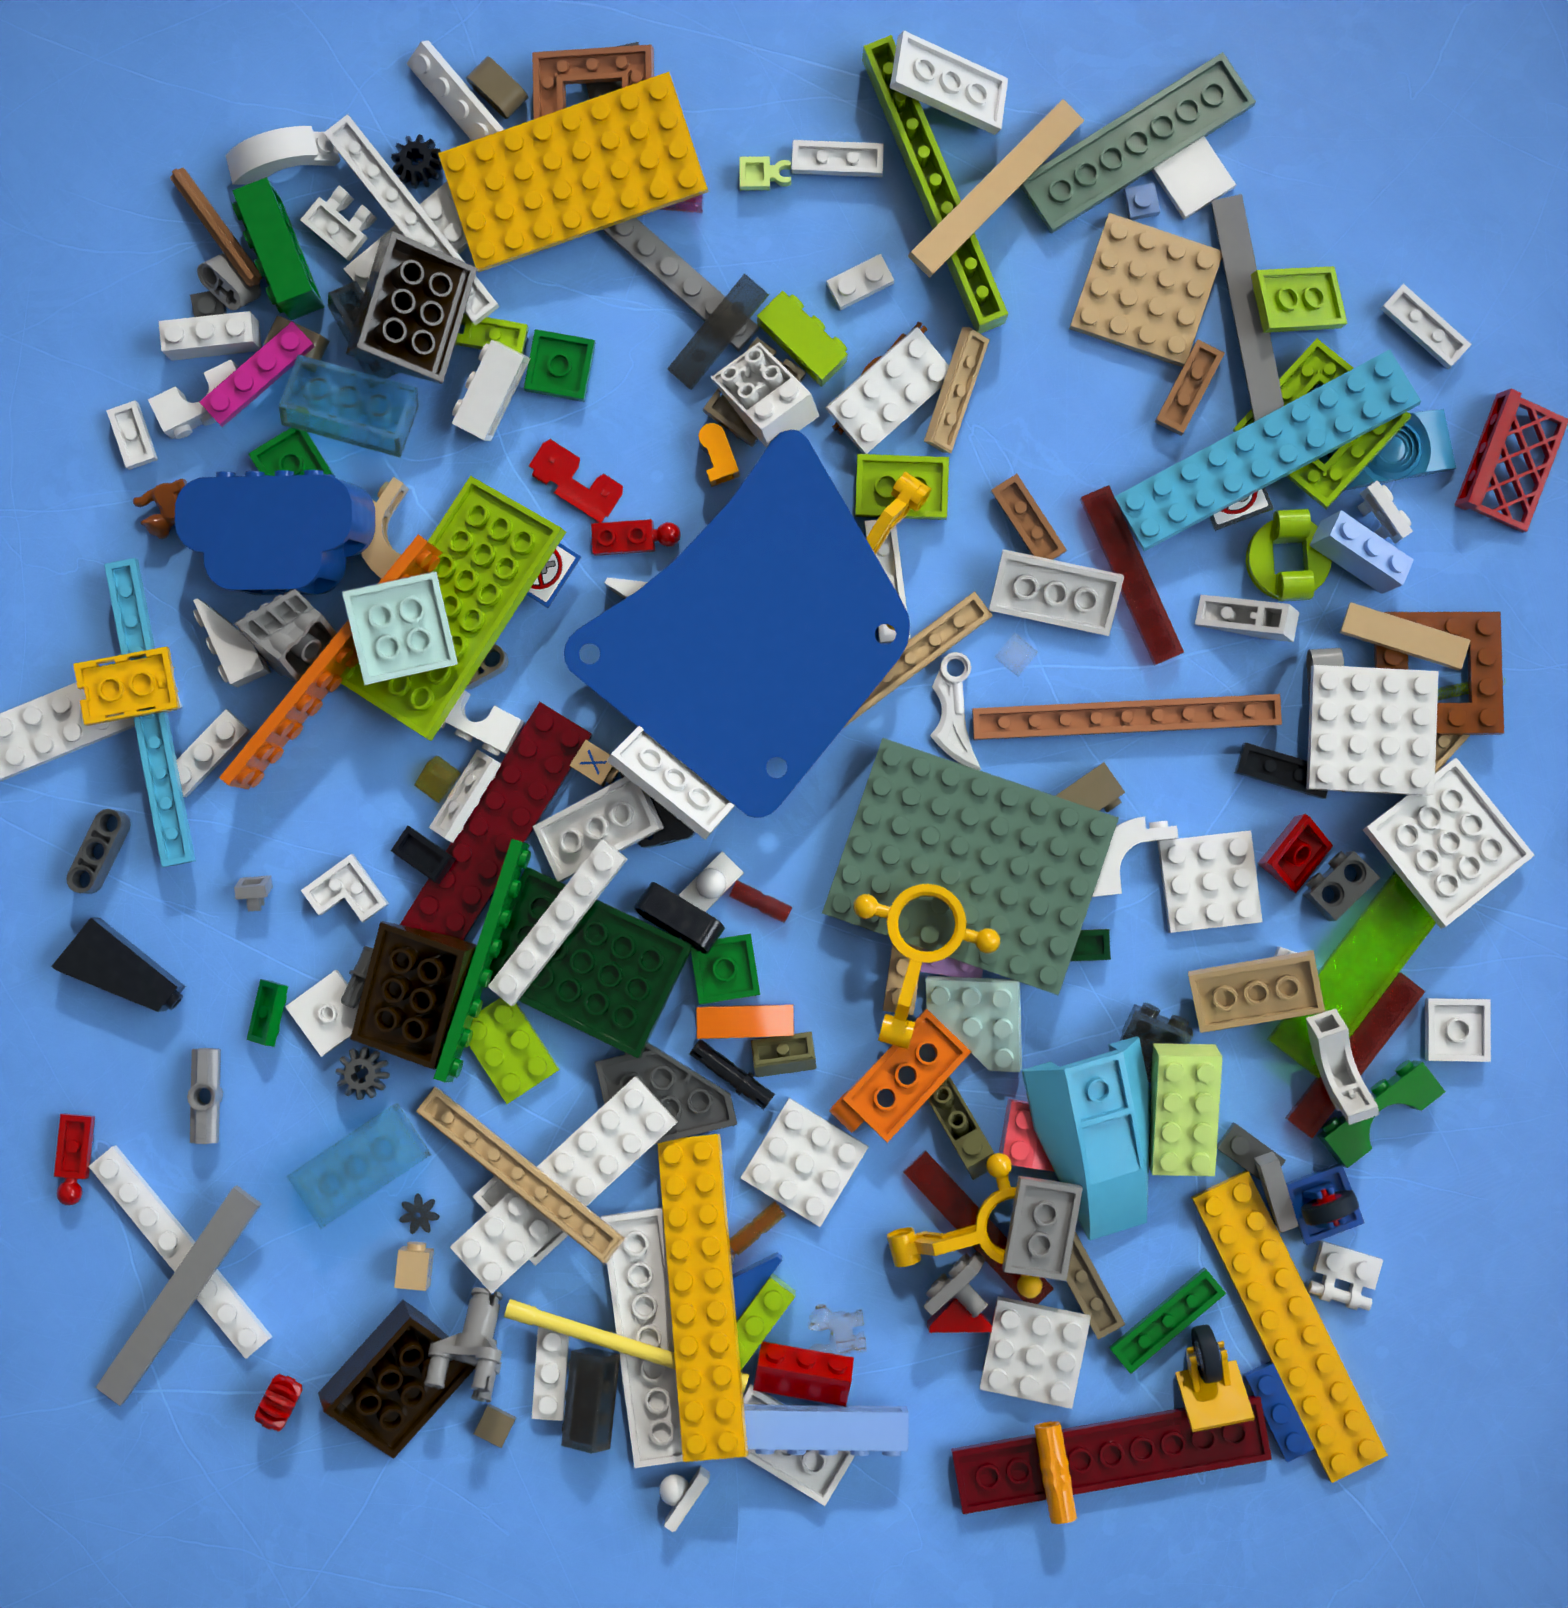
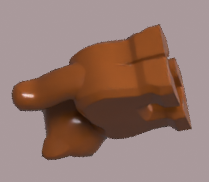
(165, 498)

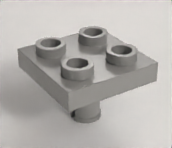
(958, 1286)

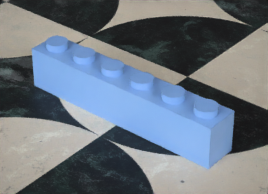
(827, 1429)

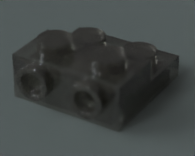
(1154, 1028)

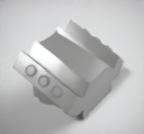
(287, 633)

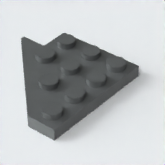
(685, 1093)

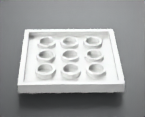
(1372, 730)
(1449, 844)

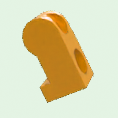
(715, 444)

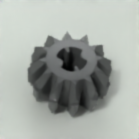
(353, 1066)

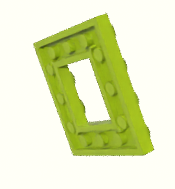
(1330, 479)

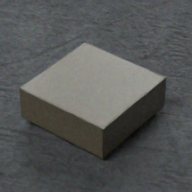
(495, 1425)

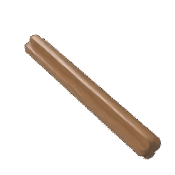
(216, 227)

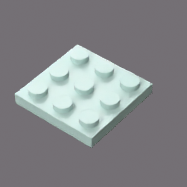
(400, 627)

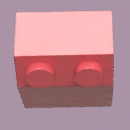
(1020, 1140)

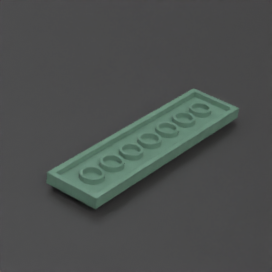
(1137, 142)

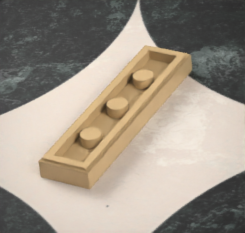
(956, 390)
(1405, 636)

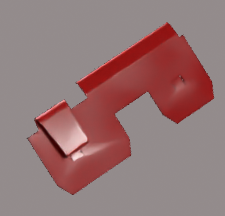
(559, 466)

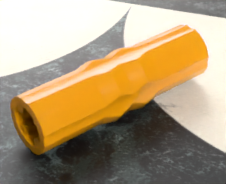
(1055, 1472)

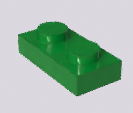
(267, 1012)

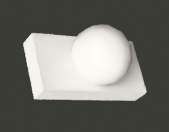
(712, 882)
(681, 1495)

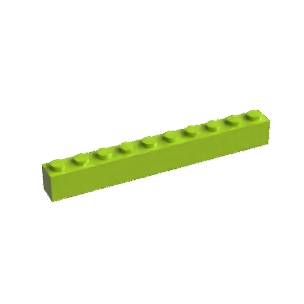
(934, 186)

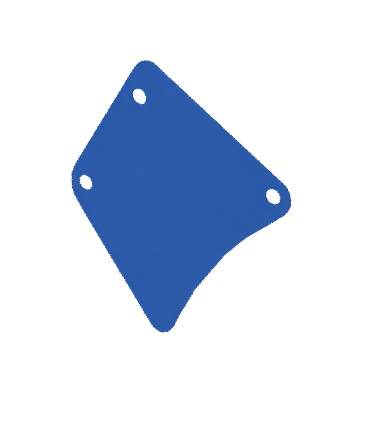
(753, 633)

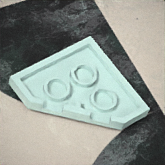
(982, 1016)

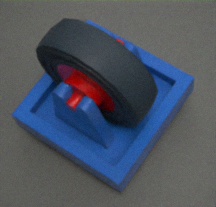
(1324, 1204)

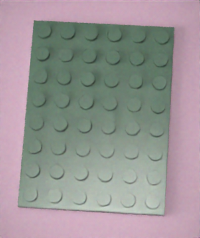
(999, 846)

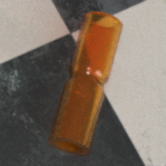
(752, 1231)

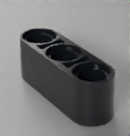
(679, 917)

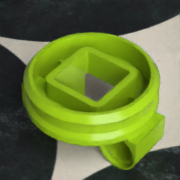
(1286, 527)

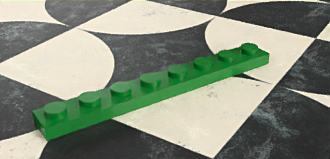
(479, 971)

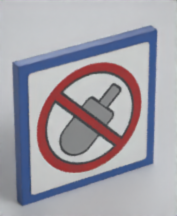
(553, 575)

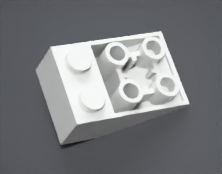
(765, 394)

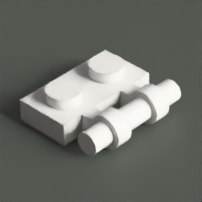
(1347, 1265)

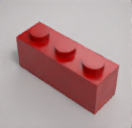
(803, 1373)

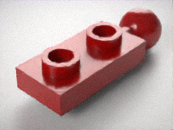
(632, 536)
(73, 1155)

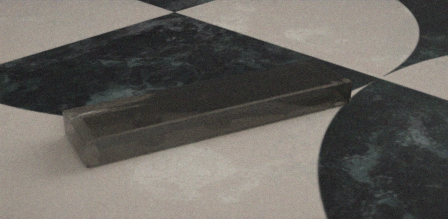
(718, 331)

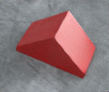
(956, 1319)

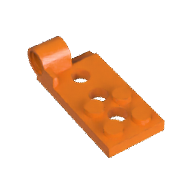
(861, 1101)

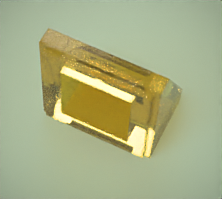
(437, 778)

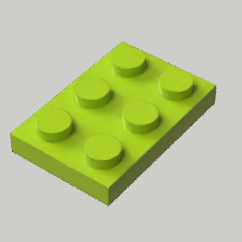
(1298, 299)
(880, 472)
(510, 1049)

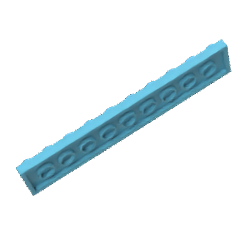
(1267, 450)

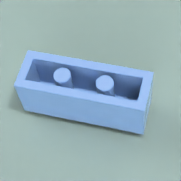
(1361, 552)

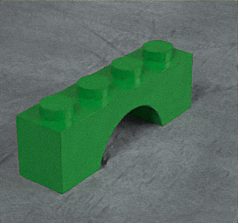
(1410, 1086)

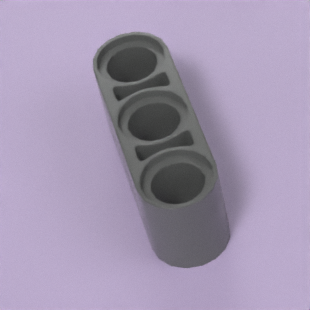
(85, 857)

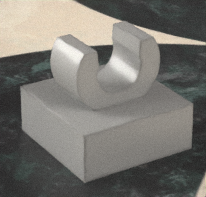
(254, 890)

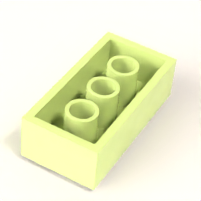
(1184, 1109)

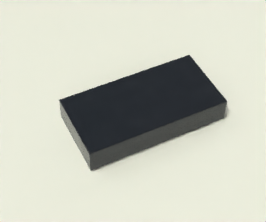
(423, 854)

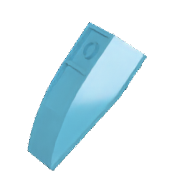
(1097, 1132)

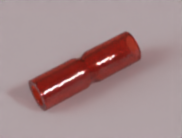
(756, 899)

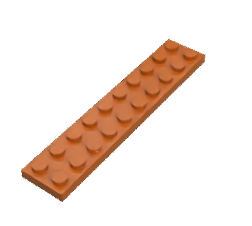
(318, 680)

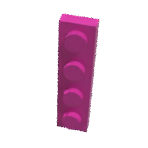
(256, 374)

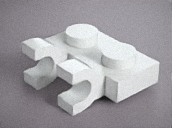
(336, 230)
(1379, 501)

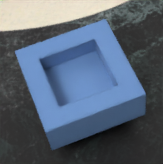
(1141, 201)

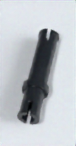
(736, 1077)

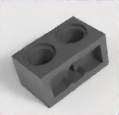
(1345, 892)

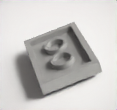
(1042, 1228)

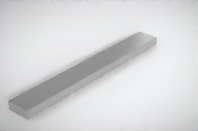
(1254, 344)
(178, 1295)

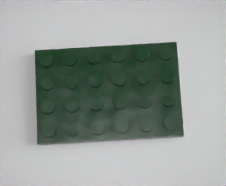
(606, 974)

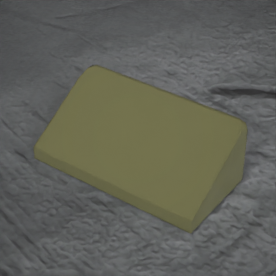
(783, 1054)

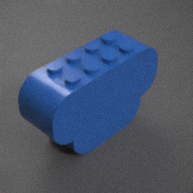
(275, 530)

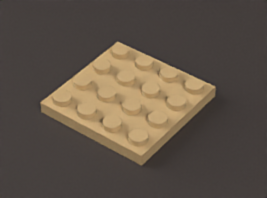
(1146, 290)

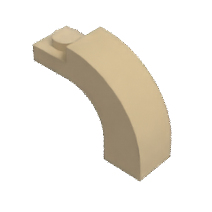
(379, 553)

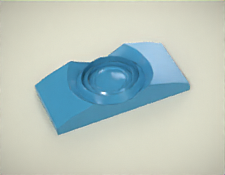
(1415, 451)

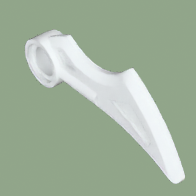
(951, 731)

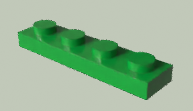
(1167, 1320)

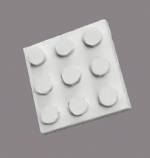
(1209, 881)
(804, 1162)
(1035, 1352)

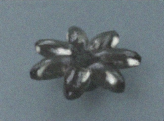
(423, 1209)

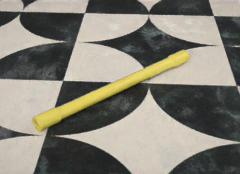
(533, 1316)

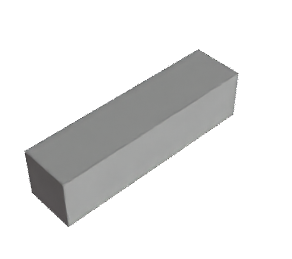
(1276, 1192)

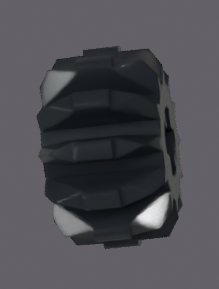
(409, 153)

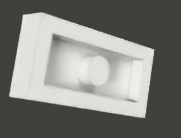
(860, 282)
(132, 435)

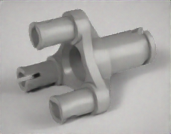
(471, 1346)

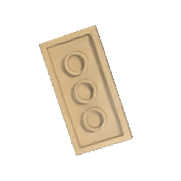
(1256, 991)

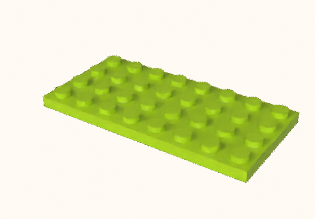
(485, 571)

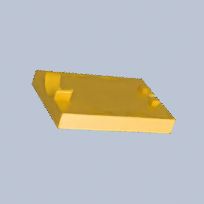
(127, 686)

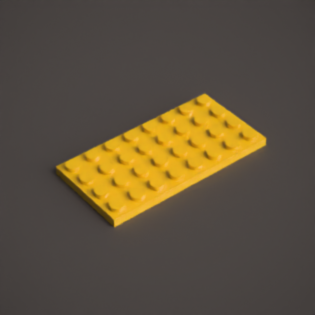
(573, 172)

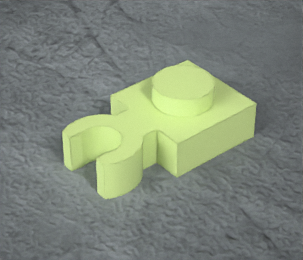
(758, 173)

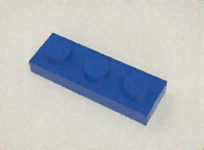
(1279, 1411)

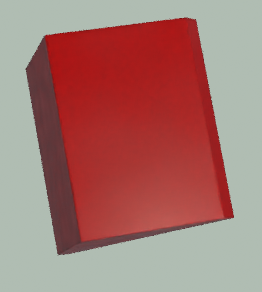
(1296, 852)

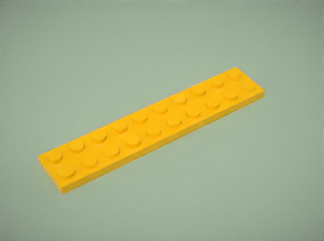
(702, 1299)
(1289, 1326)

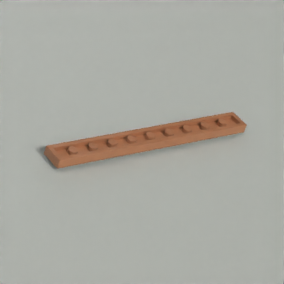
(1126, 716)

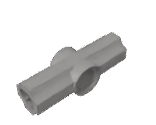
(206, 1074)

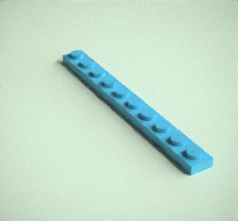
(154, 729)

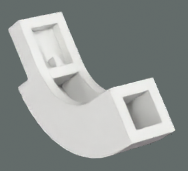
(278, 150)
(1124, 838)
(1337, 1067)

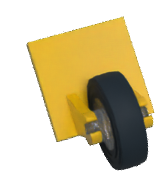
(1214, 1390)

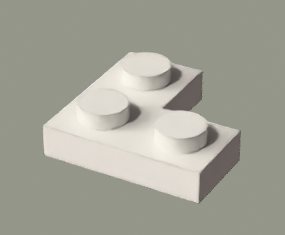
(348, 882)

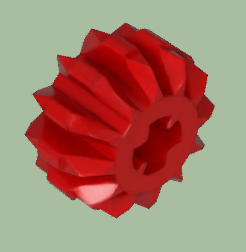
(278, 1402)

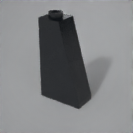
(117, 966)

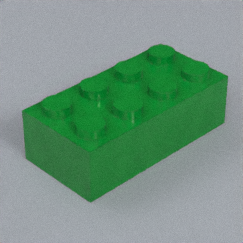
(276, 249)

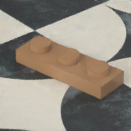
(1189, 387)
(1028, 519)

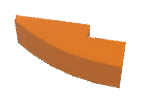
(745, 1021)

